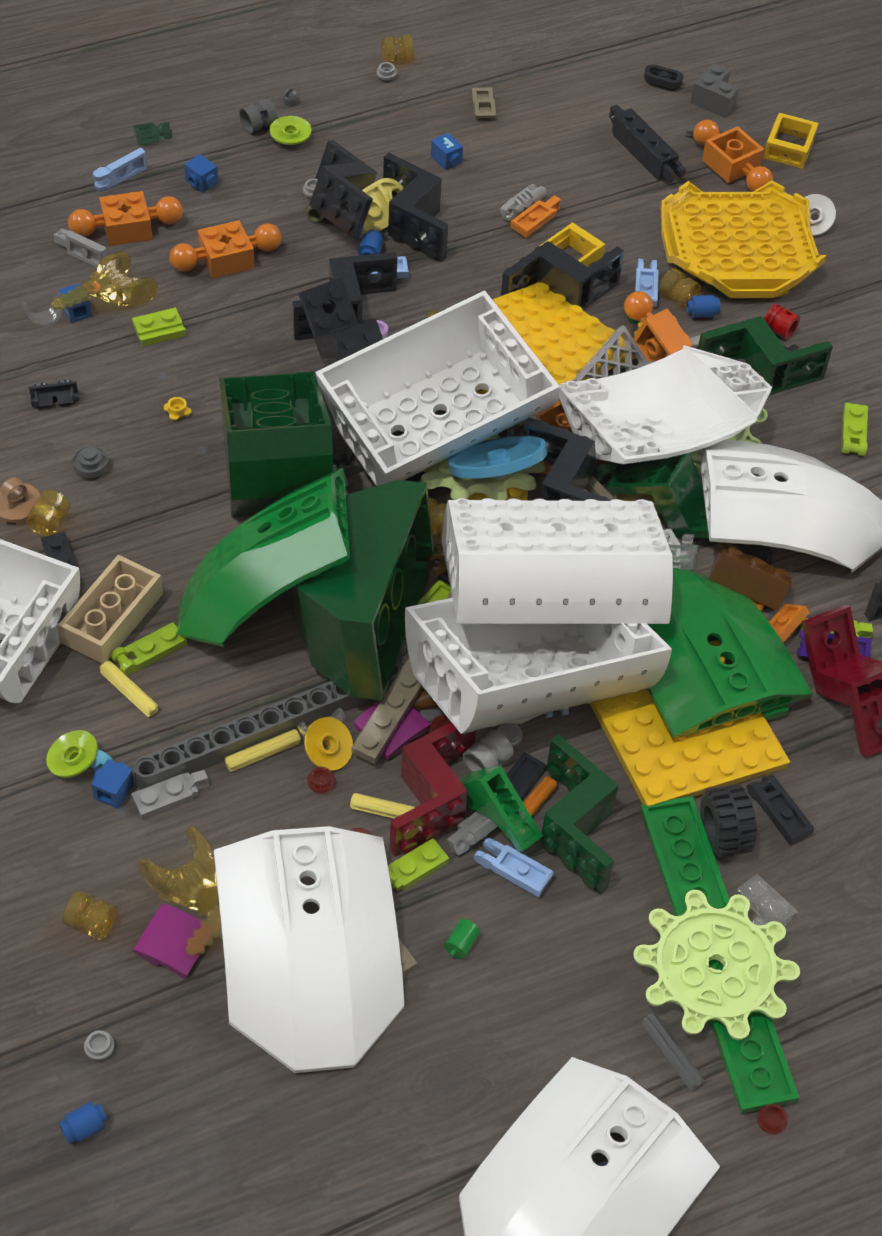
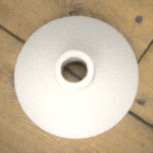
(826, 210)

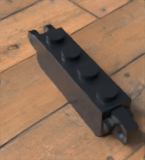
(645, 144)

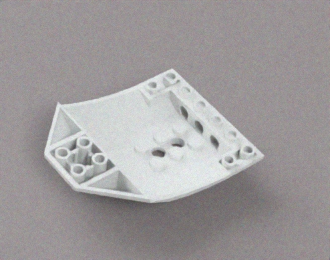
(683, 398)
(809, 513)
(303, 982)
(543, 1169)

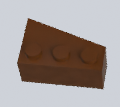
(750, 576)

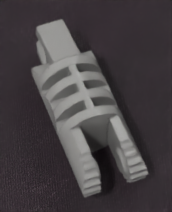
(522, 201)

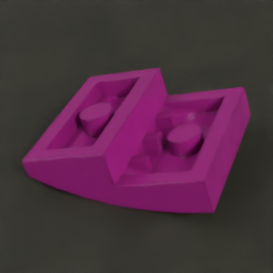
(410, 728)
(166, 940)

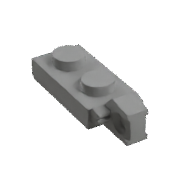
(80, 246)
(169, 793)
(469, 832)

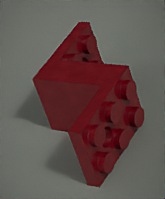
(846, 674)
(434, 785)

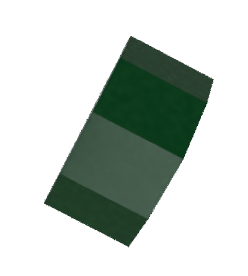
(273, 437)
(356, 610)

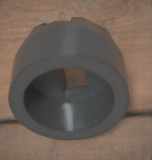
(290, 97)

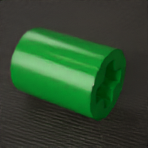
(462, 939)

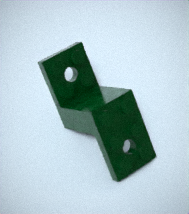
(767, 355)
(674, 488)
(578, 814)

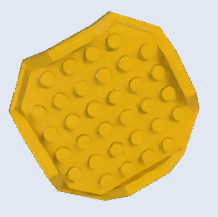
(741, 240)

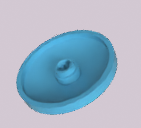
(498, 457)

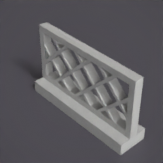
(613, 344)

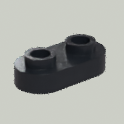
(663, 76)

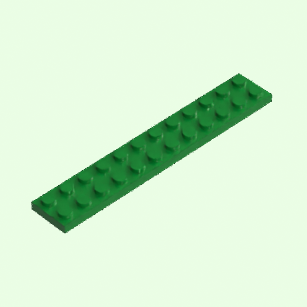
(687, 863)

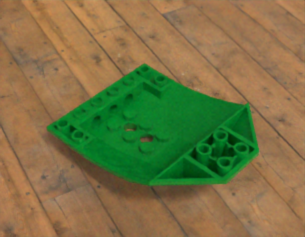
(258, 565)
(697, 685)

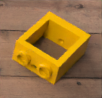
(796, 153)
(573, 236)

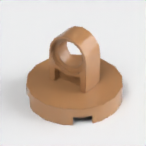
(16, 501)

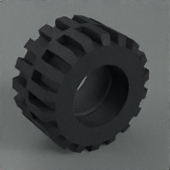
(728, 820)

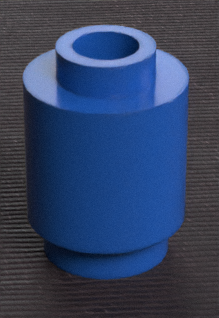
(371, 243)
(703, 306)
(83, 1122)

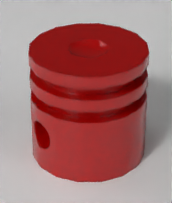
(782, 321)

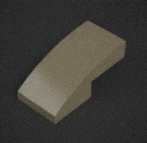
(483, 102)

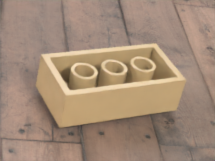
(110, 609)

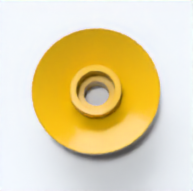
(337, 740)

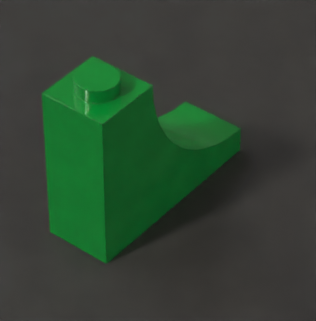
(496, 798)

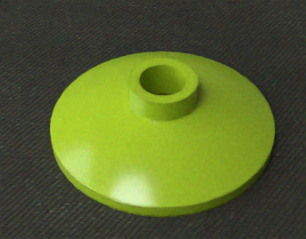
(290, 130)
(72, 753)

